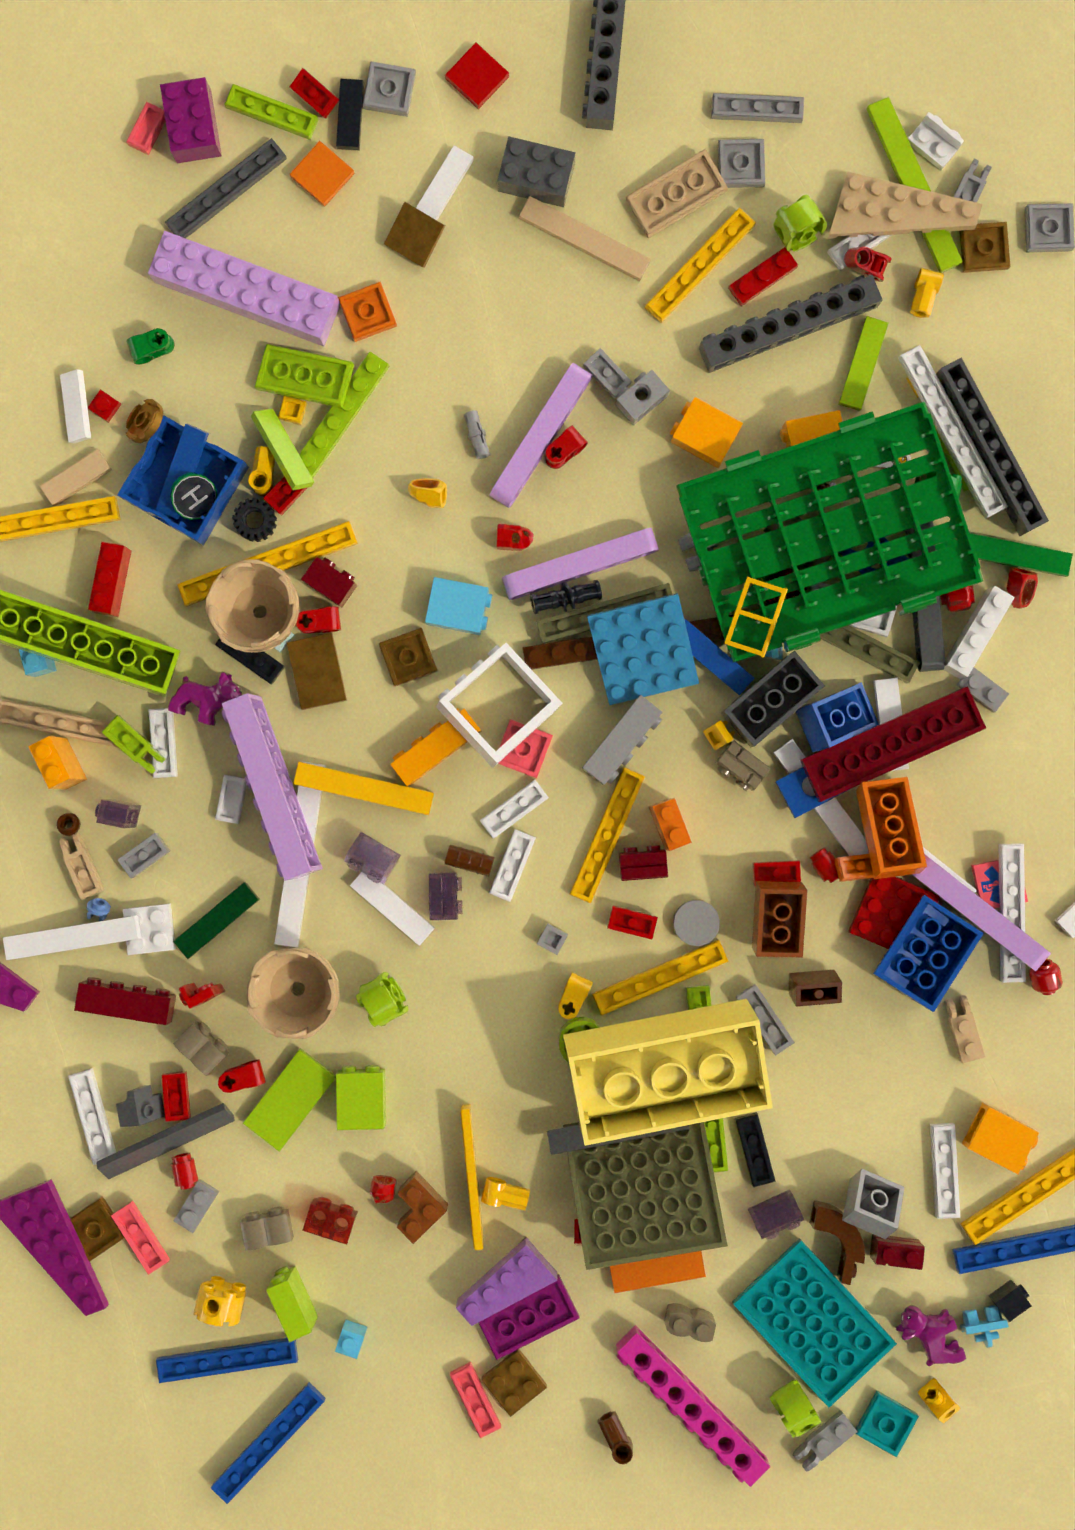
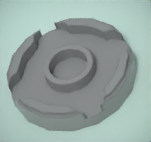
(696, 922)

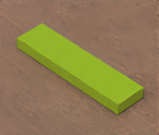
(271, 111)
(863, 363)
(282, 449)

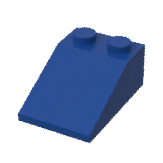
(837, 717)

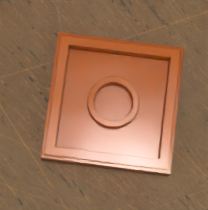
(322, 173)
(367, 311)

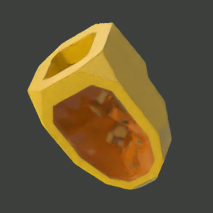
(429, 492)

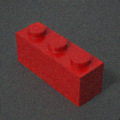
(109, 579)

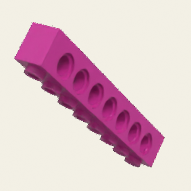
(747, 1469)

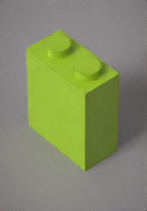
(361, 1098)
(292, 1303)

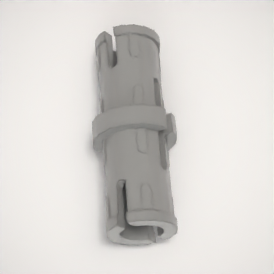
(476, 434)

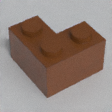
(425, 1206)

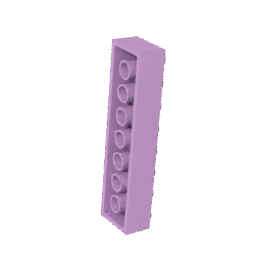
(244, 288)
(271, 786)

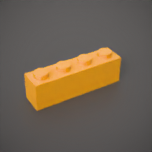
(430, 751)

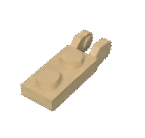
(81, 867)
(964, 1031)

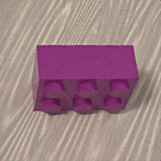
(190, 120)

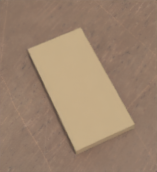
(676, 193)

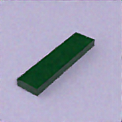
(216, 920)

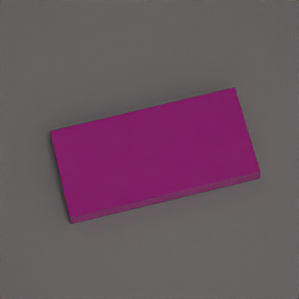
(529, 1319)

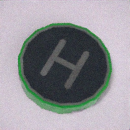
(193, 495)

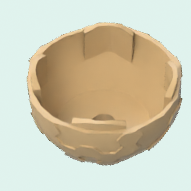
(239, 593)
(274, 1001)

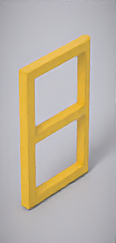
(783, 591)

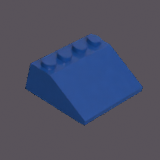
(928, 953)

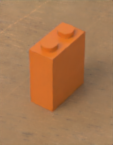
(670, 824)

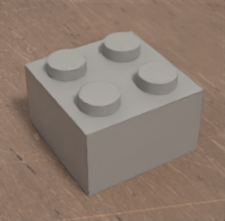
(873, 1203)

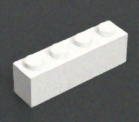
(977, 632)

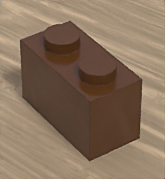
(815, 988)

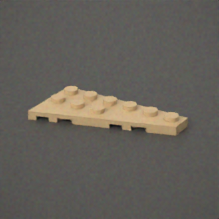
(891, 208)

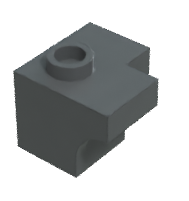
(140, 1107)

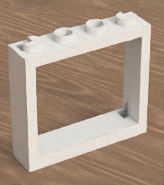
(464, 727)

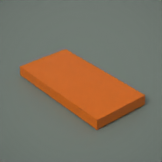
(657, 1271)

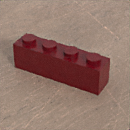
(125, 1002)

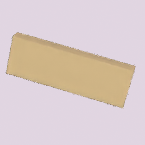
(75, 478)

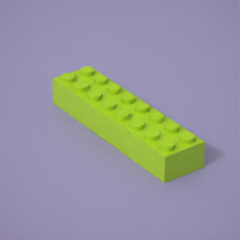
(86, 644)

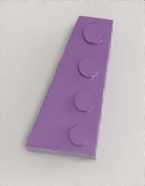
(509, 1281)

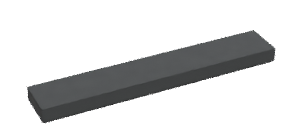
(226, 189)
(571, 1138)
(165, 1141)

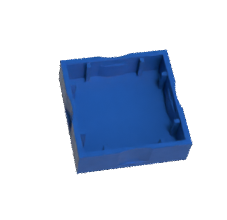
(150, 473)

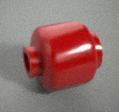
(959, 599)
(1046, 978)

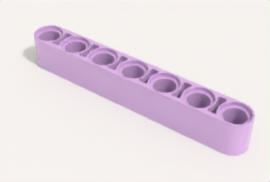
(541, 435)
(580, 563)
(983, 914)

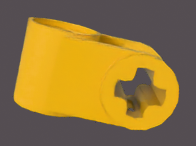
(575, 992)

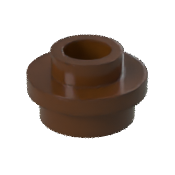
(66, 818)

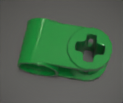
(146, 346)

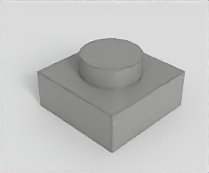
(552, 939)

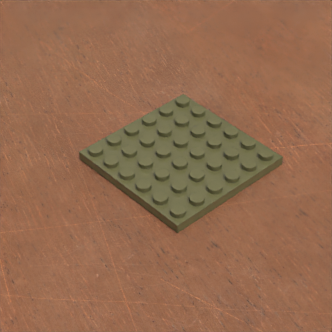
(646, 1198)

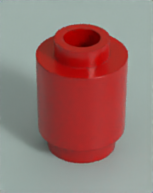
(824, 865)
(184, 1171)

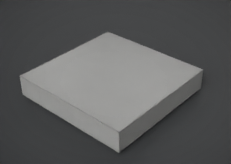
(389, 89)
(742, 162)
(1049, 227)

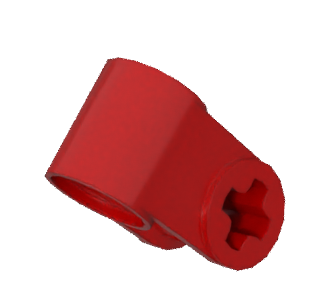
(871, 262)
(567, 445)
(323, 620)
(246, 1076)

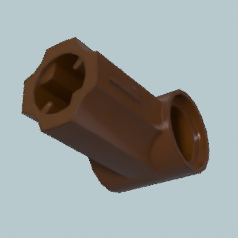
(616, 1436)

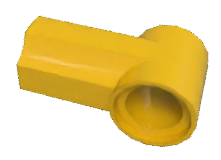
(927, 287)
(262, 469)
(499, 1193)

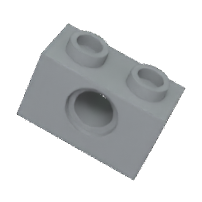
(636, 409)

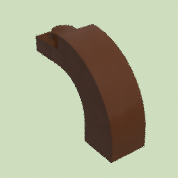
(829, 1219)

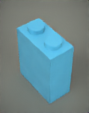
(458, 606)

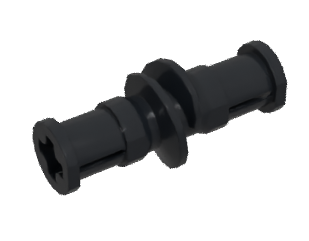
(566, 596)

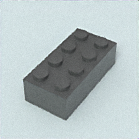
(772, 699)

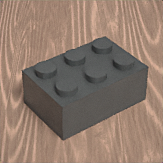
(536, 171)

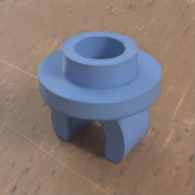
(98, 907)

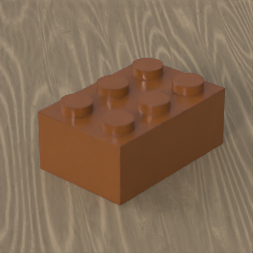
(779, 919)

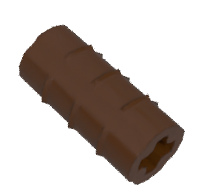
(469, 860)

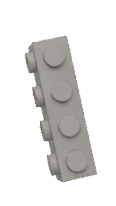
(622, 739)

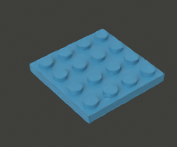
(643, 649)

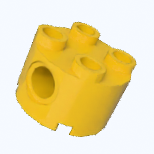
(220, 1302)

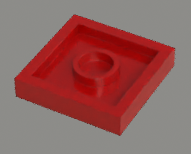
(477, 75)

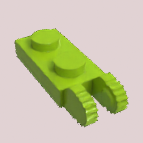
(131, 742)

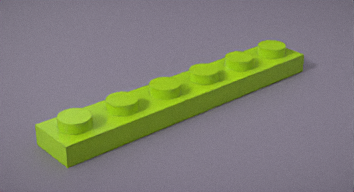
(339, 419)

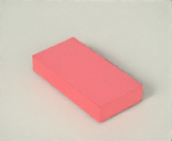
(147, 128)

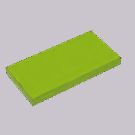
(304, 375)
(289, 1099)

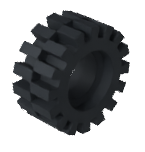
(254, 506)

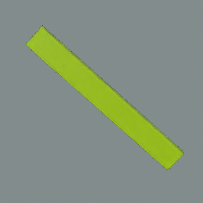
(910, 174)
(696, 998)

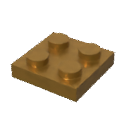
(514, 1382)

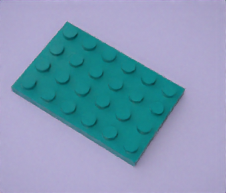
(814, 1322)

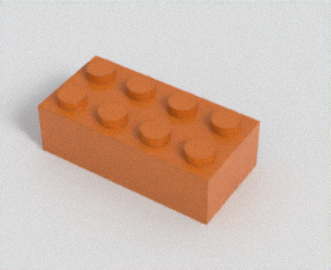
(891, 828)

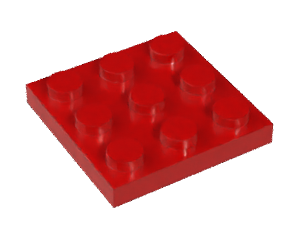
(886, 909)

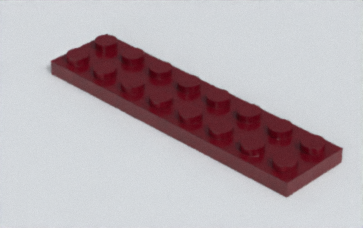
(893, 744)

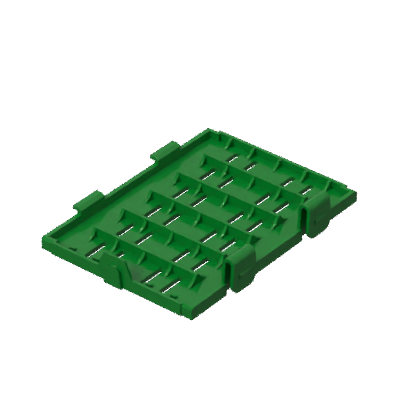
(853, 448)

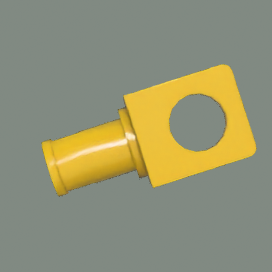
(938, 1400)

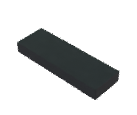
(350, 114)
(258, 662)
(755, 1149)

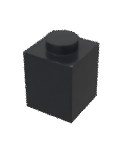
(1011, 1300)

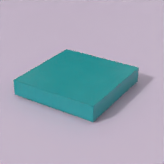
(886, 1423)

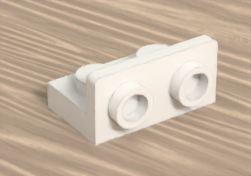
(935, 141)

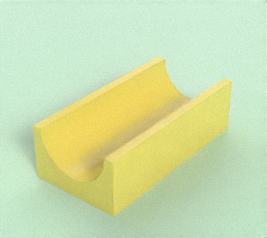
(668, 1071)

